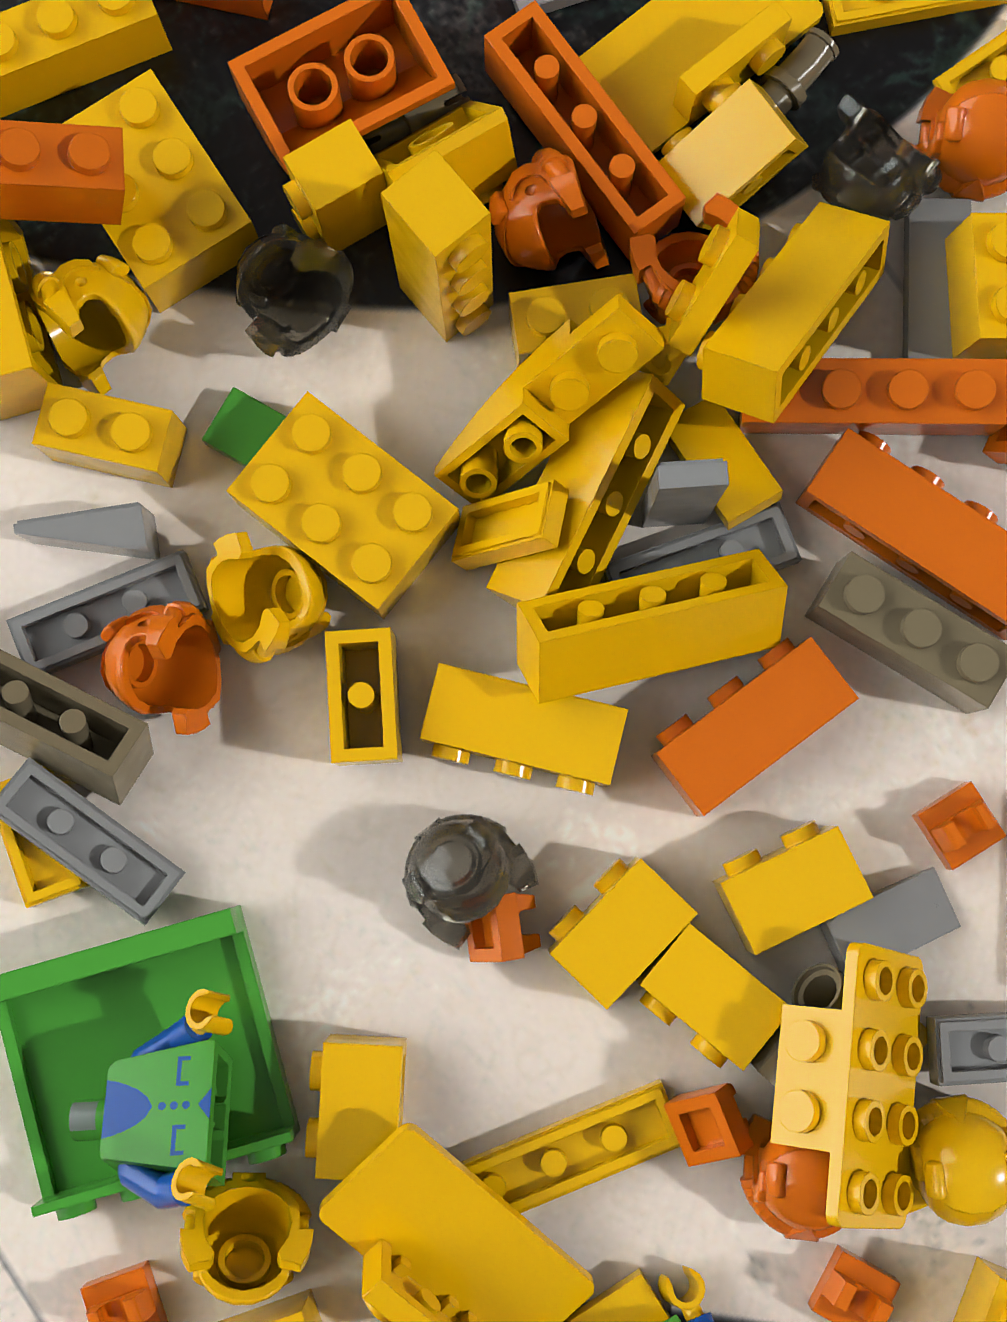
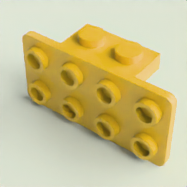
(680, 54)
(852, 1086)
(446, 1242)

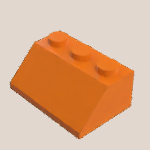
(347, 63)

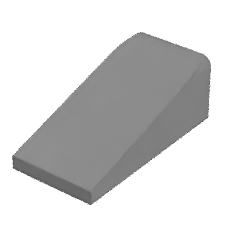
(110, 530)
(895, 919)

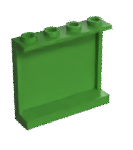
(97, 1006)

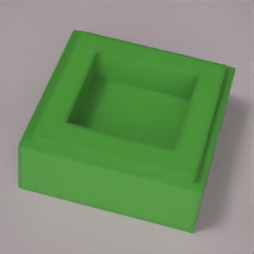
(241, 427)

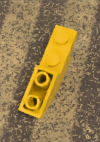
(545, 394)

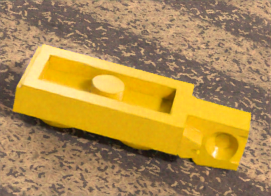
(697, 304)

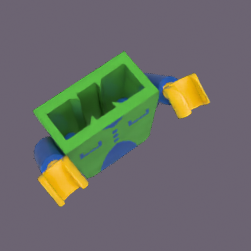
(167, 1110)

